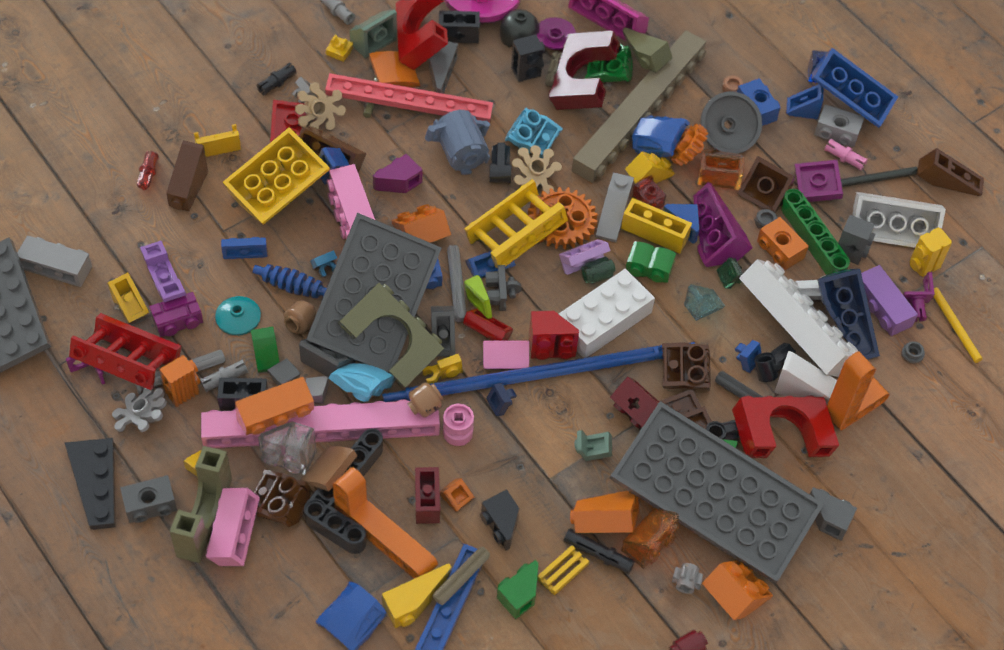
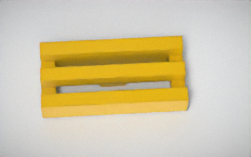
(577, 556)

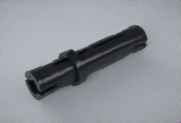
(599, 551)

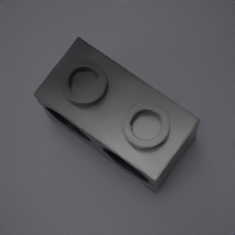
(527, 58)

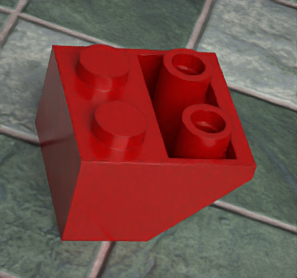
(551, 336)

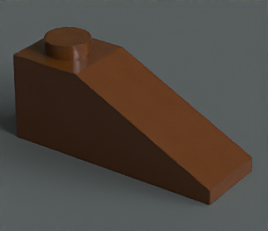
(948, 173)

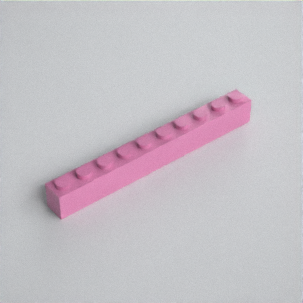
(329, 422)

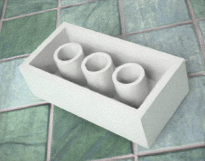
(608, 311)

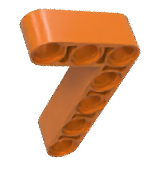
(855, 392)
(381, 531)

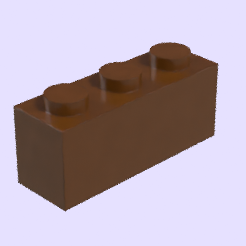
(318, 140)

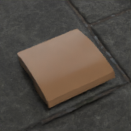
(329, 467)

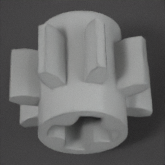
(687, 578)

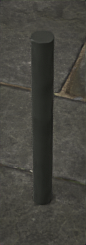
(879, 176)

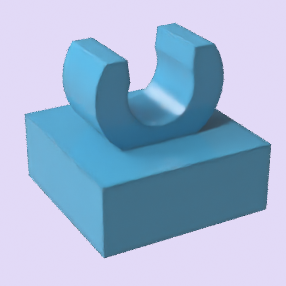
(324, 260)

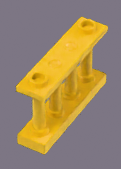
(528, 236)

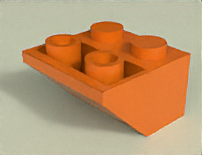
(425, 223)
(737, 589)

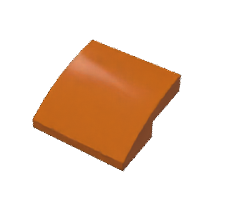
(391, 71)

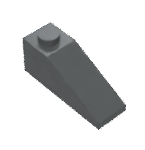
(442, 65)

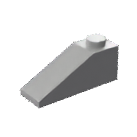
(614, 207)

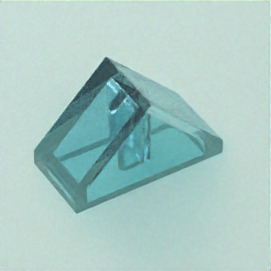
(702, 301)

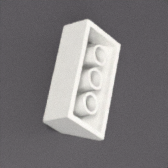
(898, 219)

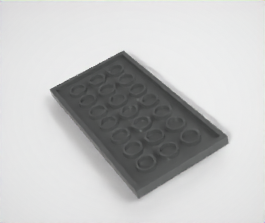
(717, 492)

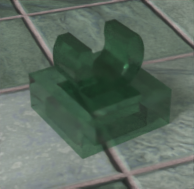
(730, 273)

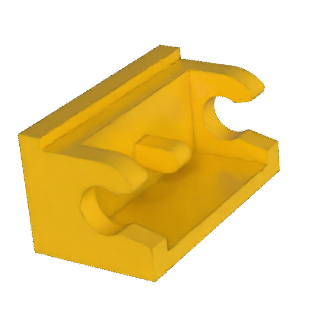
(220, 142)

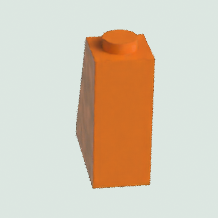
(606, 513)

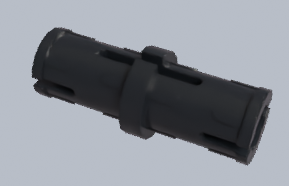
(276, 78)

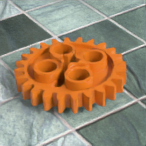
(576, 209)

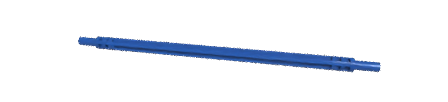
(537, 372)

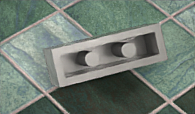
(54, 260)

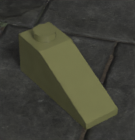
(648, 50)

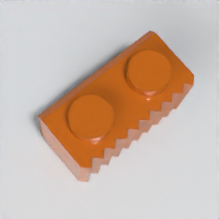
(180, 380)

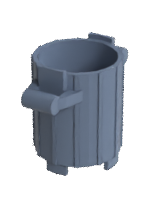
(461, 139)

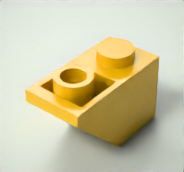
(649, 164)

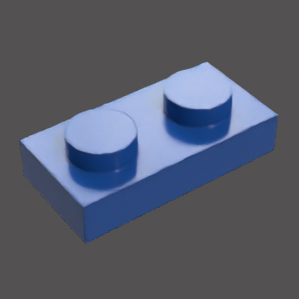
(244, 248)

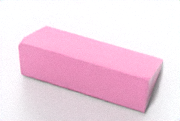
(505, 354)

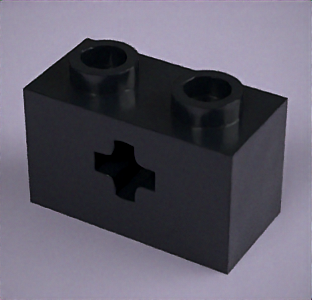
(461, 25)
(235, 389)

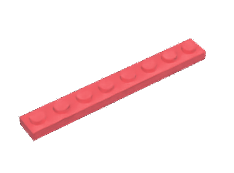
(406, 97)

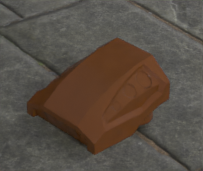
(686, 366)
(281, 498)

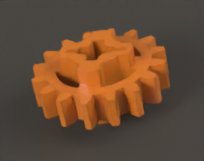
(689, 144)

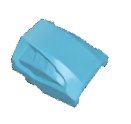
(532, 130)
(362, 380)

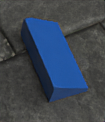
(483, 263)

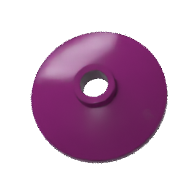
(554, 32)

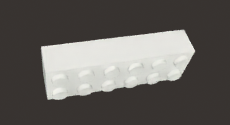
(798, 316)

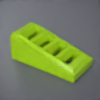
(478, 296)

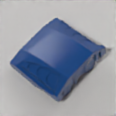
(658, 135)
(352, 616)

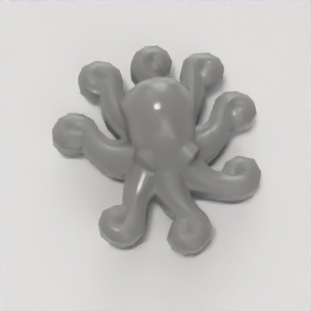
(141, 410)

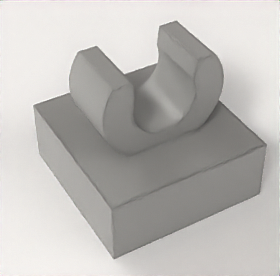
(303, 86)

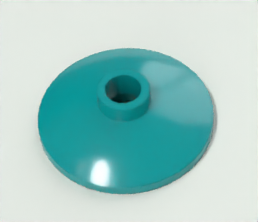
(241, 322)

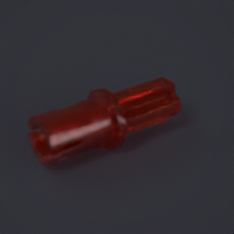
(147, 170)

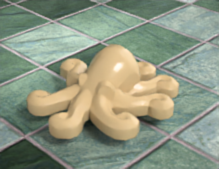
(318, 107)
(535, 167)

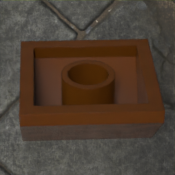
(766, 184)

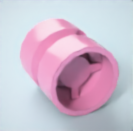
(458, 424)

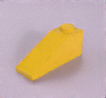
(411, 598)

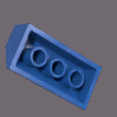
(854, 87)

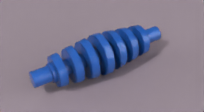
(290, 280)

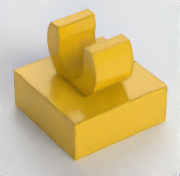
(339, 48)

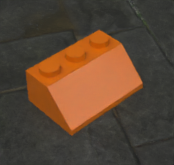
(274, 406)

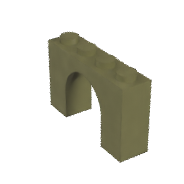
(422, 345)
(192, 530)

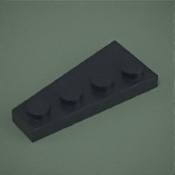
(95, 477)

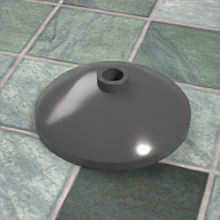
(742, 116)

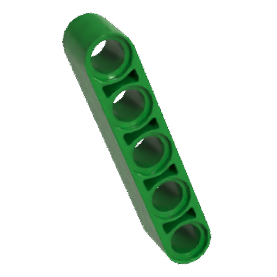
(814, 232)

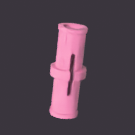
(846, 154)

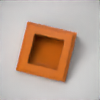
(456, 494)

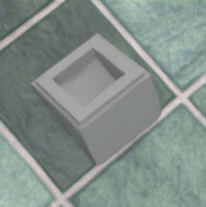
(318, 388)

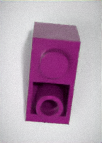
(398, 176)

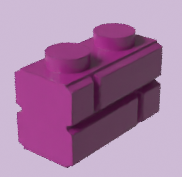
(176, 315)

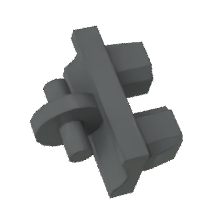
(498, 279)

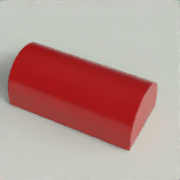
(490, 328)

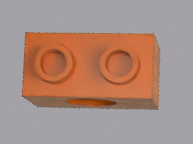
(782, 243)

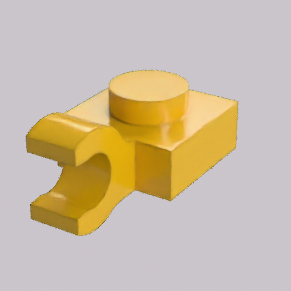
(445, 368)

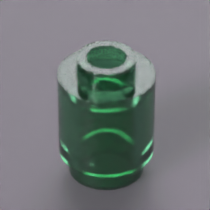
(598, 270)

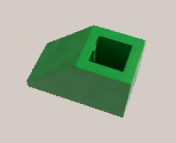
(519, 592)

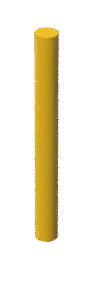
(956, 325)

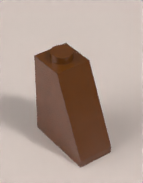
(187, 176)

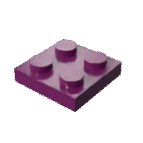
(819, 180)

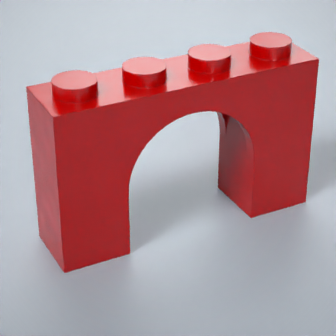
(418, 44)
(806, 413)

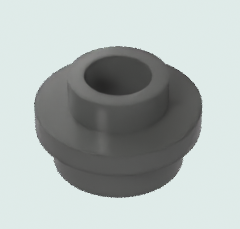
(915, 348)

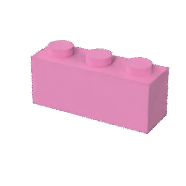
(232, 527)

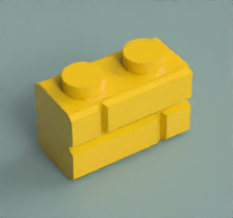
(930, 252)

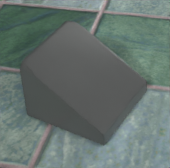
(283, 372)

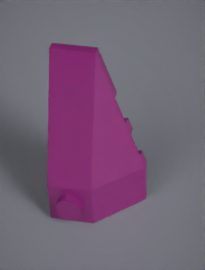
(718, 229)

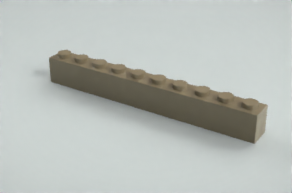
(641, 102)

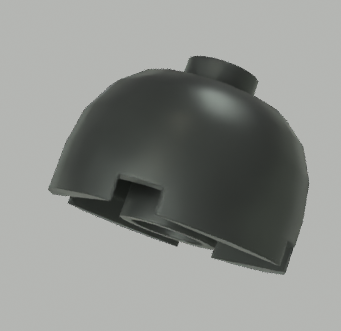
(518, 25)

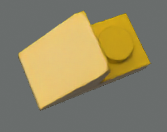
(127, 297)

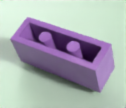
(887, 301)

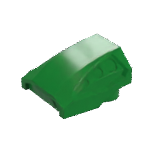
(613, 70)

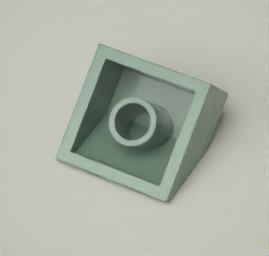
(375, 33)

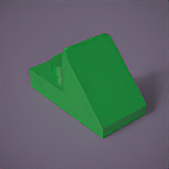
(265, 348)

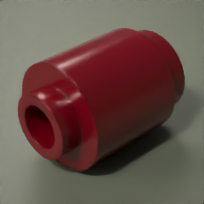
(690, 641)

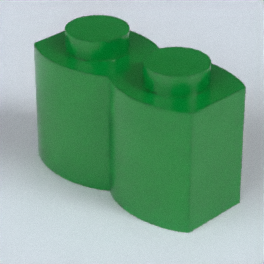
(650, 262)

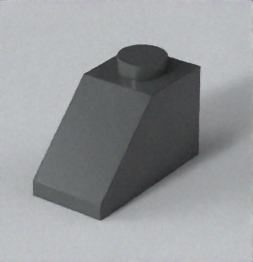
(444, 327)

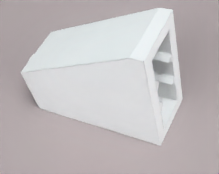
(803, 379)

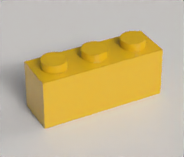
(656, 225)

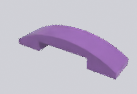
(162, 272)

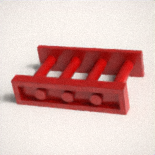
(128, 337)

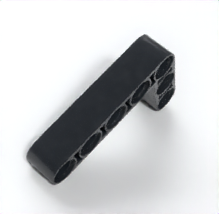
(326, 506)

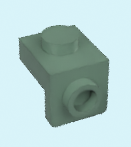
(593, 446)

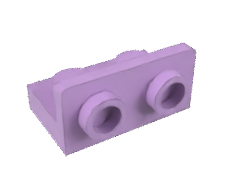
(577, 257)

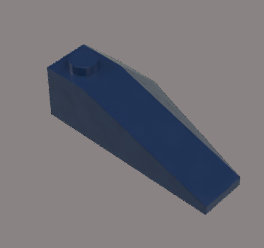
(848, 306)

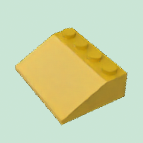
(275, 176)

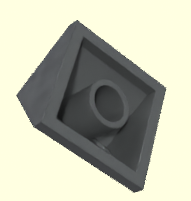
(322, 359)

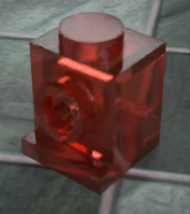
(649, 193)

